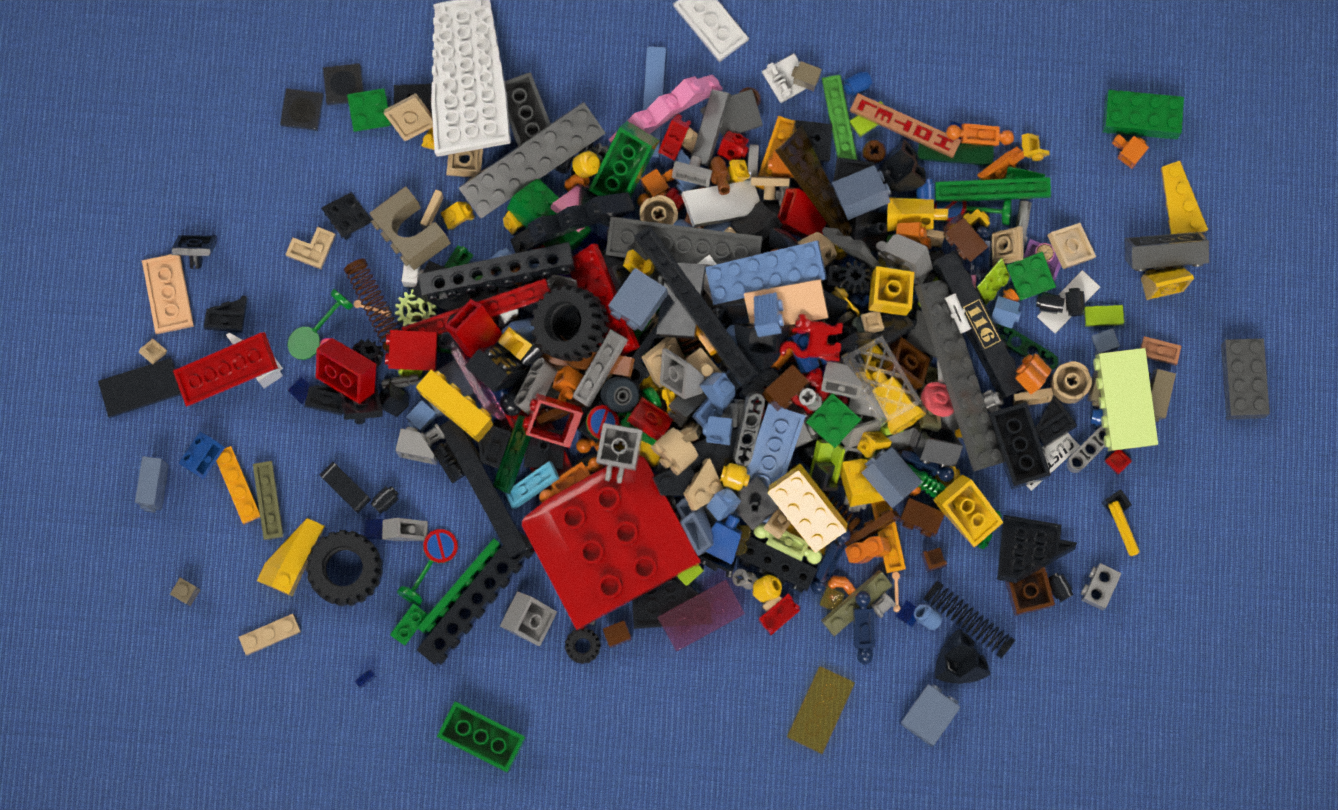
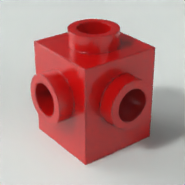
(733, 146)

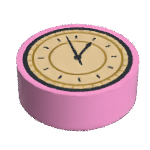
(1047, 250)

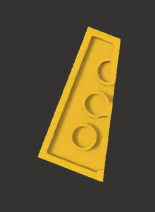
(1180, 201)

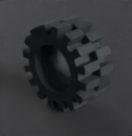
(586, 657)

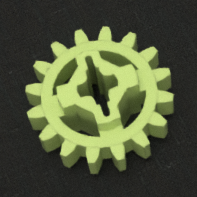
(410, 316)

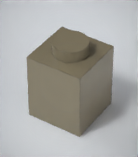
(806, 75)
(185, 591)

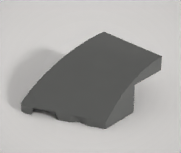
(741, 114)
(855, 248)

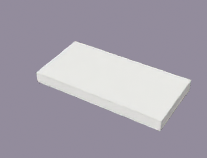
(712, 26)
(709, 207)

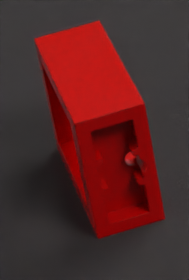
(570, 428)

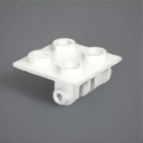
(780, 78)

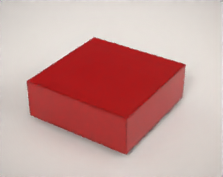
(1118, 461)

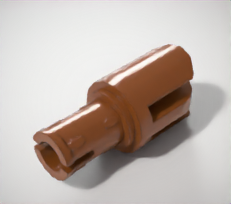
(720, 175)

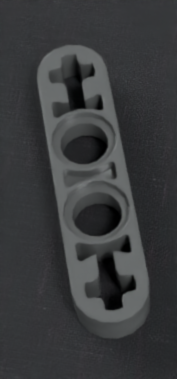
(745, 428)

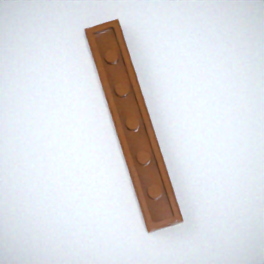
(622, 366)

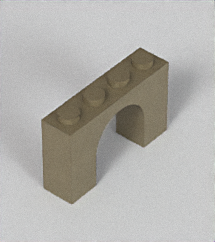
(414, 249)
(1161, 391)

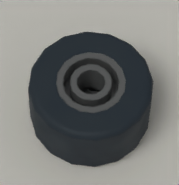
(612, 393)

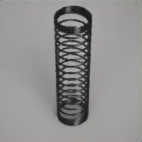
(1005, 646)

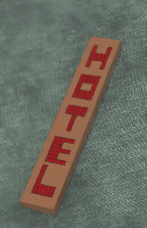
(904, 125)

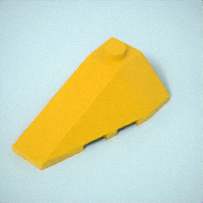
(288, 563)

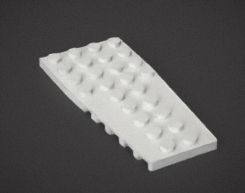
(467, 79)

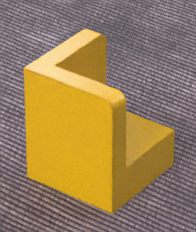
(515, 343)

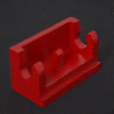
(674, 137)
(779, 614)

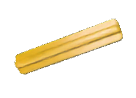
(1123, 528)

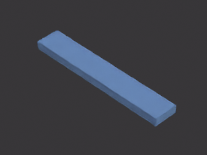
(654, 82)

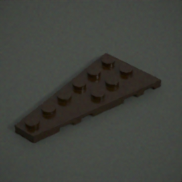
(807, 170)

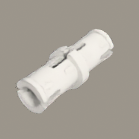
(963, 325)

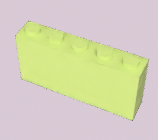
(1125, 399)

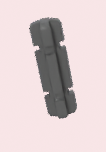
(402, 381)

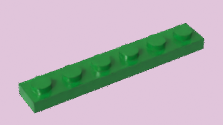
(993, 189)
(454, 593)

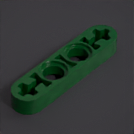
(1025, 344)

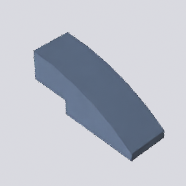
(695, 526)

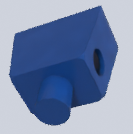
(725, 539)

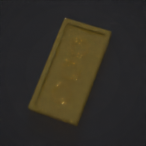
(820, 710)

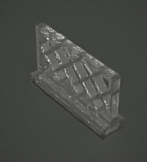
(868, 393)

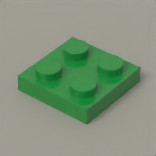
(368, 110)
(1031, 276)
(833, 420)

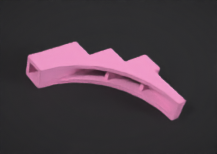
(669, 105)

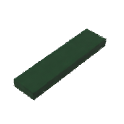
(964, 154)
(512, 457)

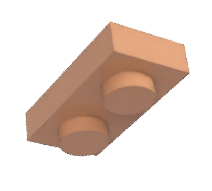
(1161, 350)

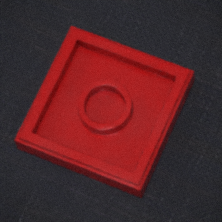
(650, 419)

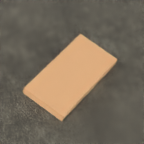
(167, 293)
(797, 299)

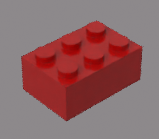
(345, 370)

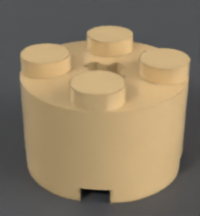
(659, 205)
(1081, 382)
(675, 451)

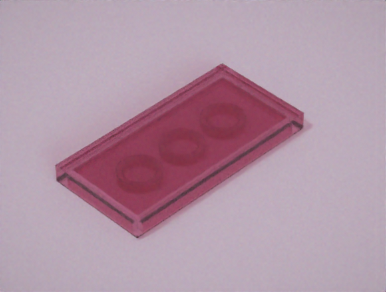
(483, 393)
(701, 615)

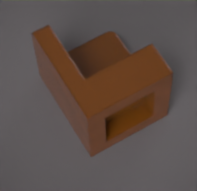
(933, 560)
(617, 634)

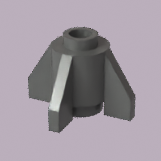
(734, 412)

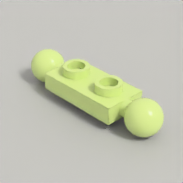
(789, 544)

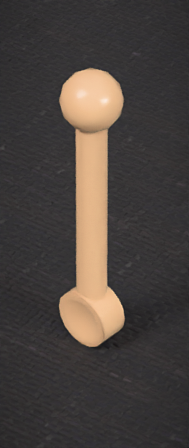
(357, 304)
(896, 576)

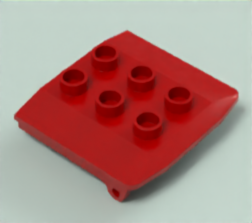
(608, 541)

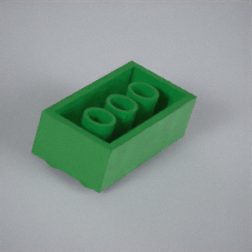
(1143, 114)
(624, 161)
(535, 202)
(481, 737)

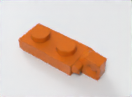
(999, 168)

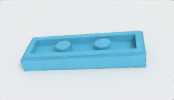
(532, 485)

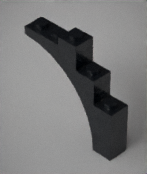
(571, 219)

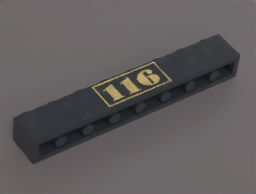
(983, 332)

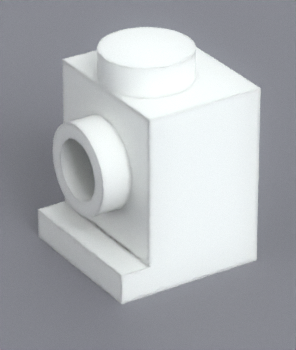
(410, 277)

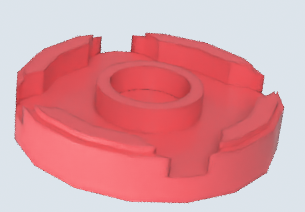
(937, 399)

